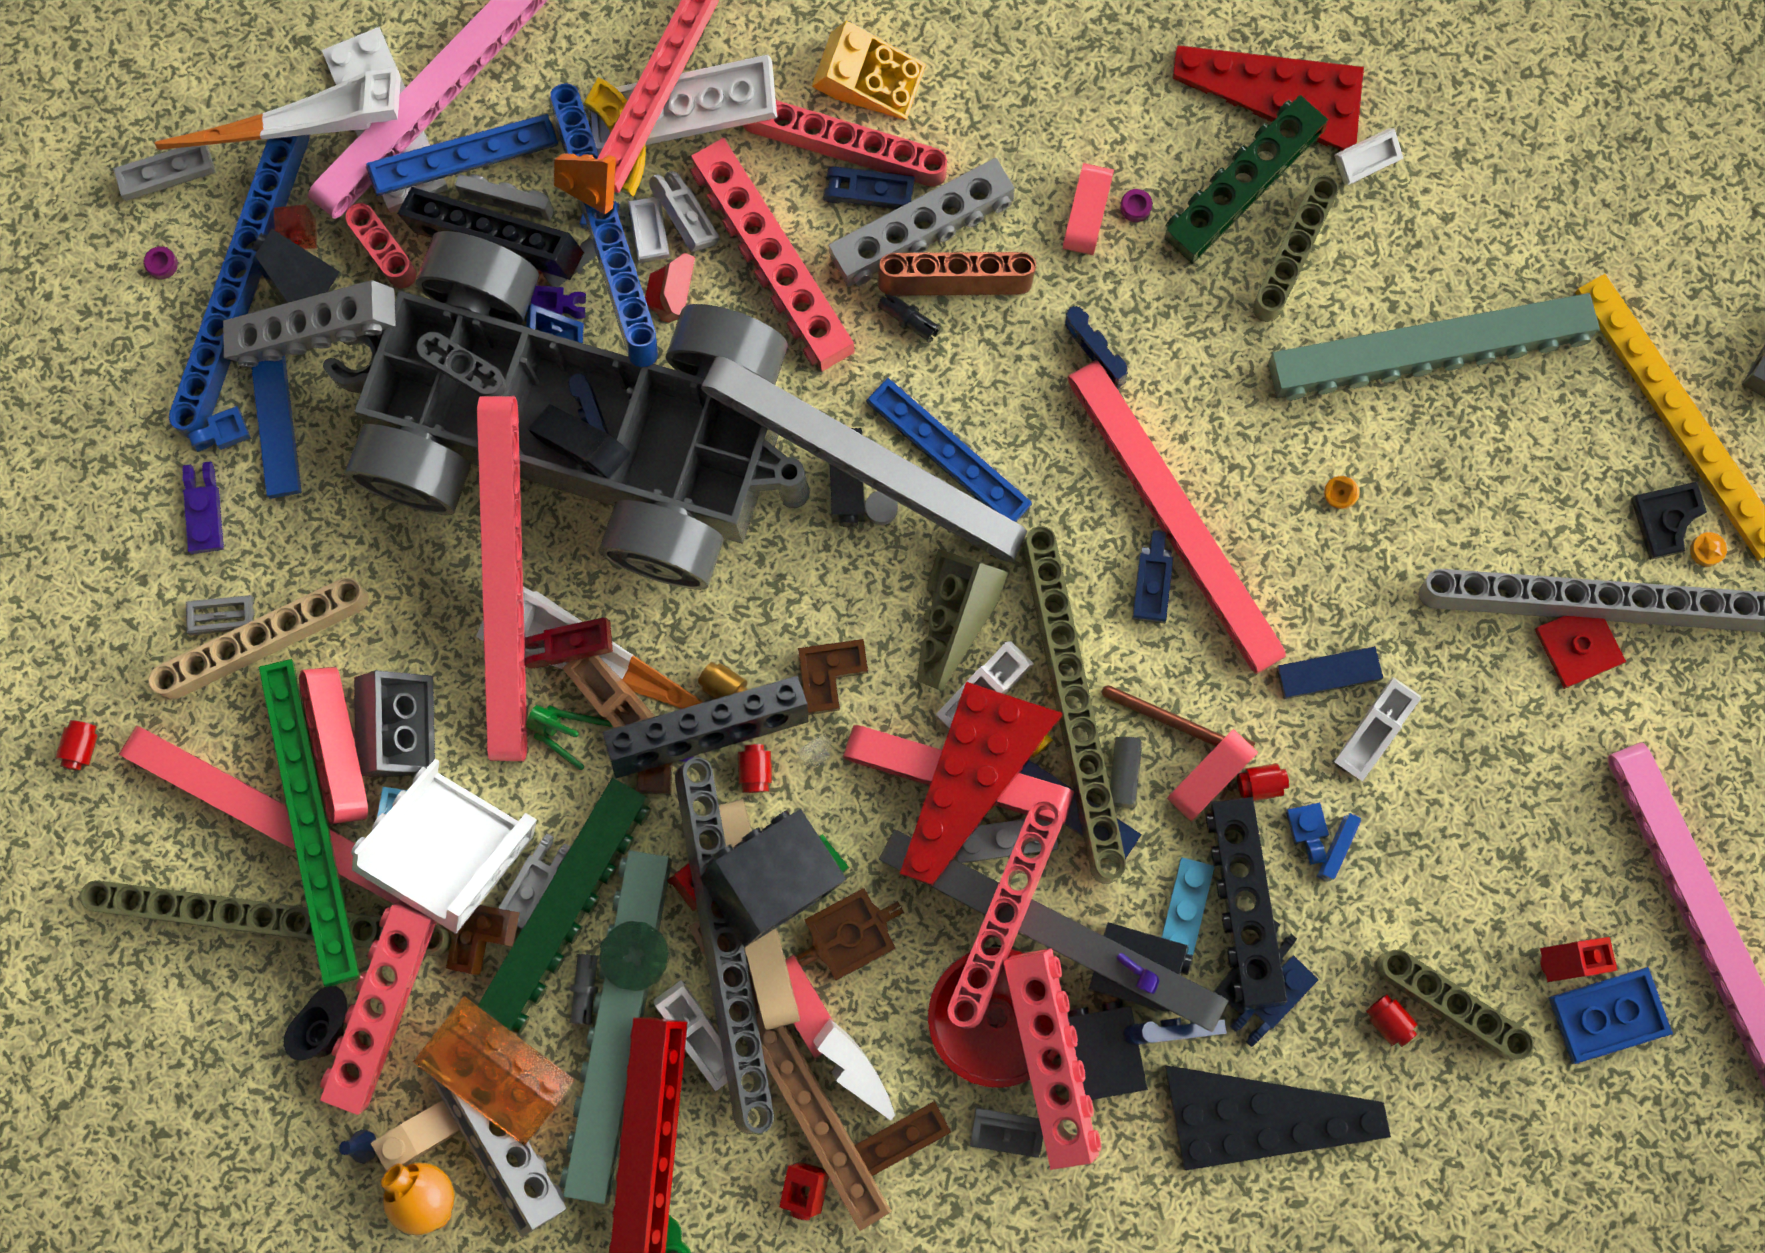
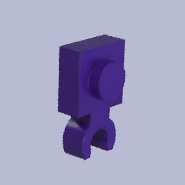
(554, 300)

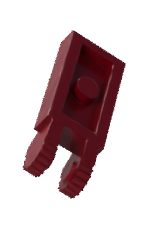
(570, 643)

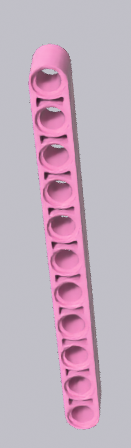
(422, 101)
(1694, 895)

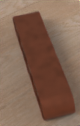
(956, 273)

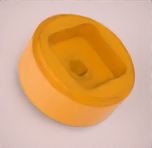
(1341, 492)
(1708, 549)

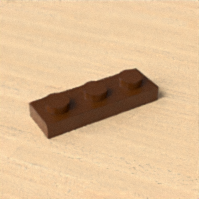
(903, 1138)

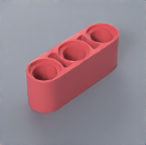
(1088, 209)
(375, 233)
(1212, 775)
(810, 1007)

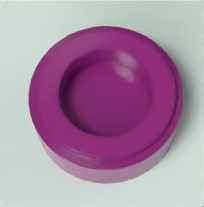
(1136, 205)
(160, 262)

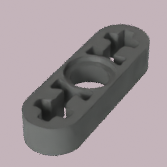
(446, 345)

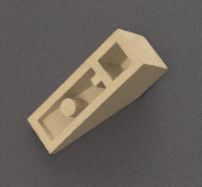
(416, 1136)

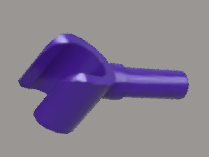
(1148, 980)

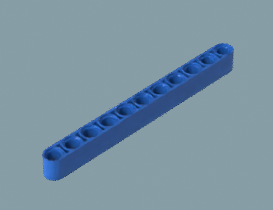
(608, 237)
(230, 287)

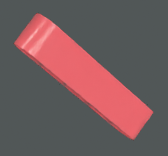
(333, 745)

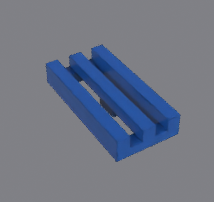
(1339, 847)

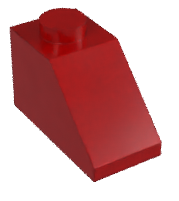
(1578, 959)

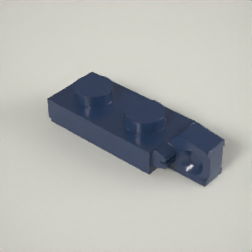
(1153, 581)

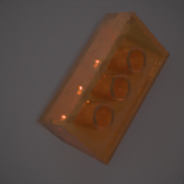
(494, 1070)

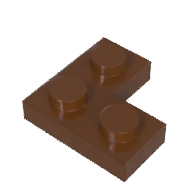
(822, 666)
(470, 941)

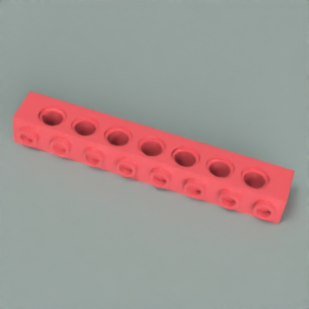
(720, 161)

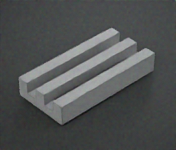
(248, 613)

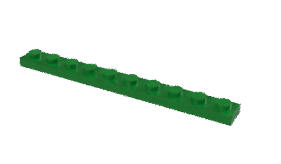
(309, 824)

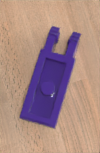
(202, 511)

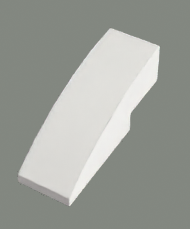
(998, 674)
(1377, 728)
(701, 1038)
(853, 1067)

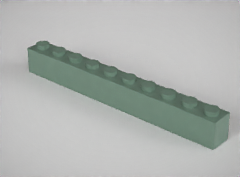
(1433, 346)
(600, 1109)

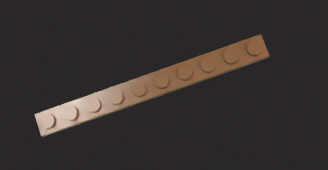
(812, 1110)

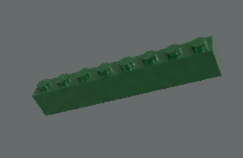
(564, 904)

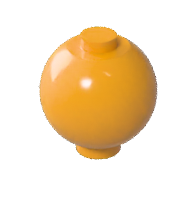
(417, 1198)

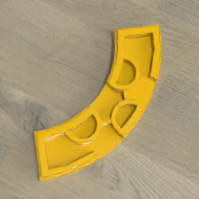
(608, 105)

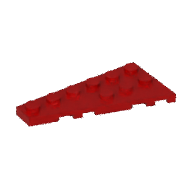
(1267, 82)
(979, 761)

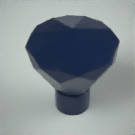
(359, 1146)

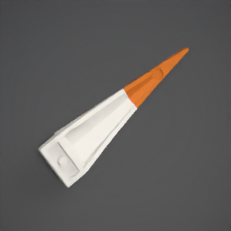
(343, 107)
(544, 614)

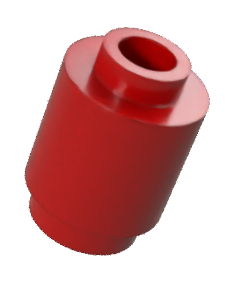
(76, 745)
(754, 769)
(1263, 782)
(1392, 1021)

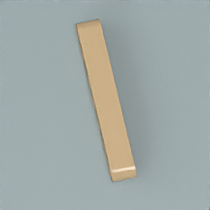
(243, 639)
(766, 954)

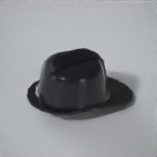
(317, 1025)

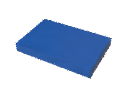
(1610, 1015)

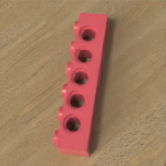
(338, 1085)
(1061, 1146)

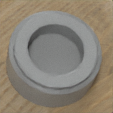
(881, 508)

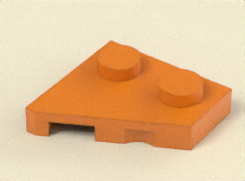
(587, 179)

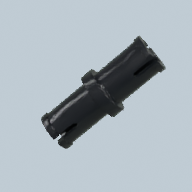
(909, 317)

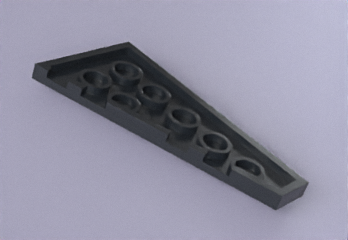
(1247, 1119)

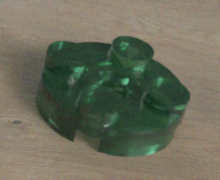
(652, 964)

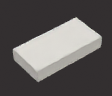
(1369, 156)
(648, 229)

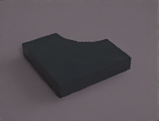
(1665, 517)

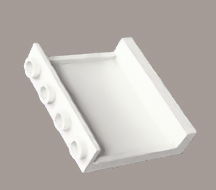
(441, 848)

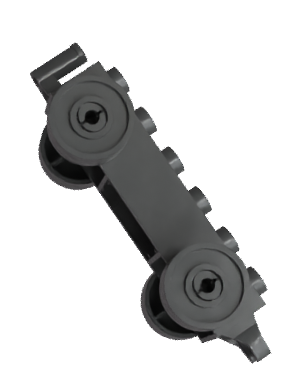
(691, 457)

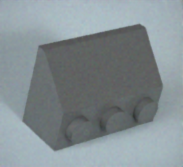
(394, 723)

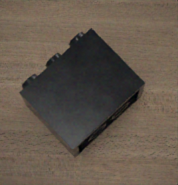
(771, 876)

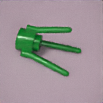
(546, 722)

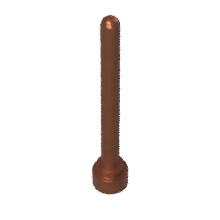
(1164, 716)

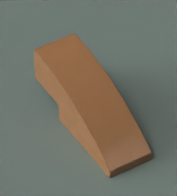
(607, 691)

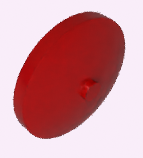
(993, 1049)

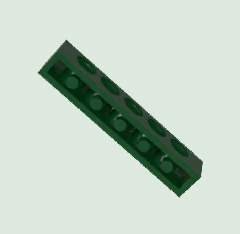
(1296, 116)

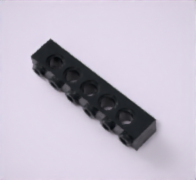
(540, 245)
(706, 727)
(1241, 816)

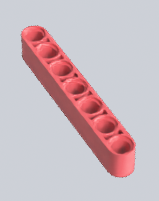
(855, 150)
(920, 761)
(1004, 896)

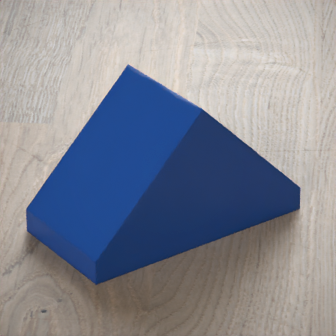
(554, 323)

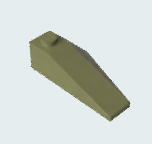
(961, 604)

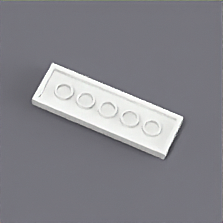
(366, 54)
(709, 101)

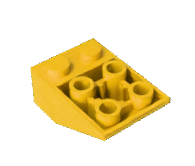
(868, 72)

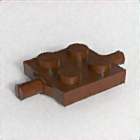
(850, 934)

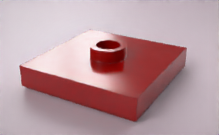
(1579, 648)

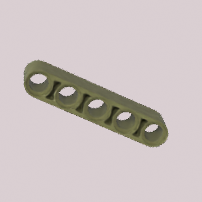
(1301, 236)
(1470, 1009)

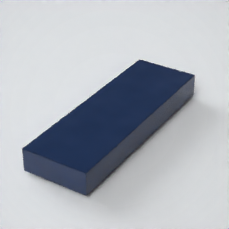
(1329, 672)

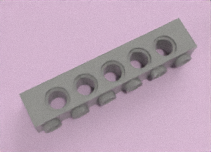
(902, 222)
(309, 323)
(507, 1180)

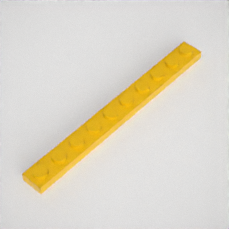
(1679, 413)

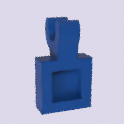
(224, 428)
(1309, 826)

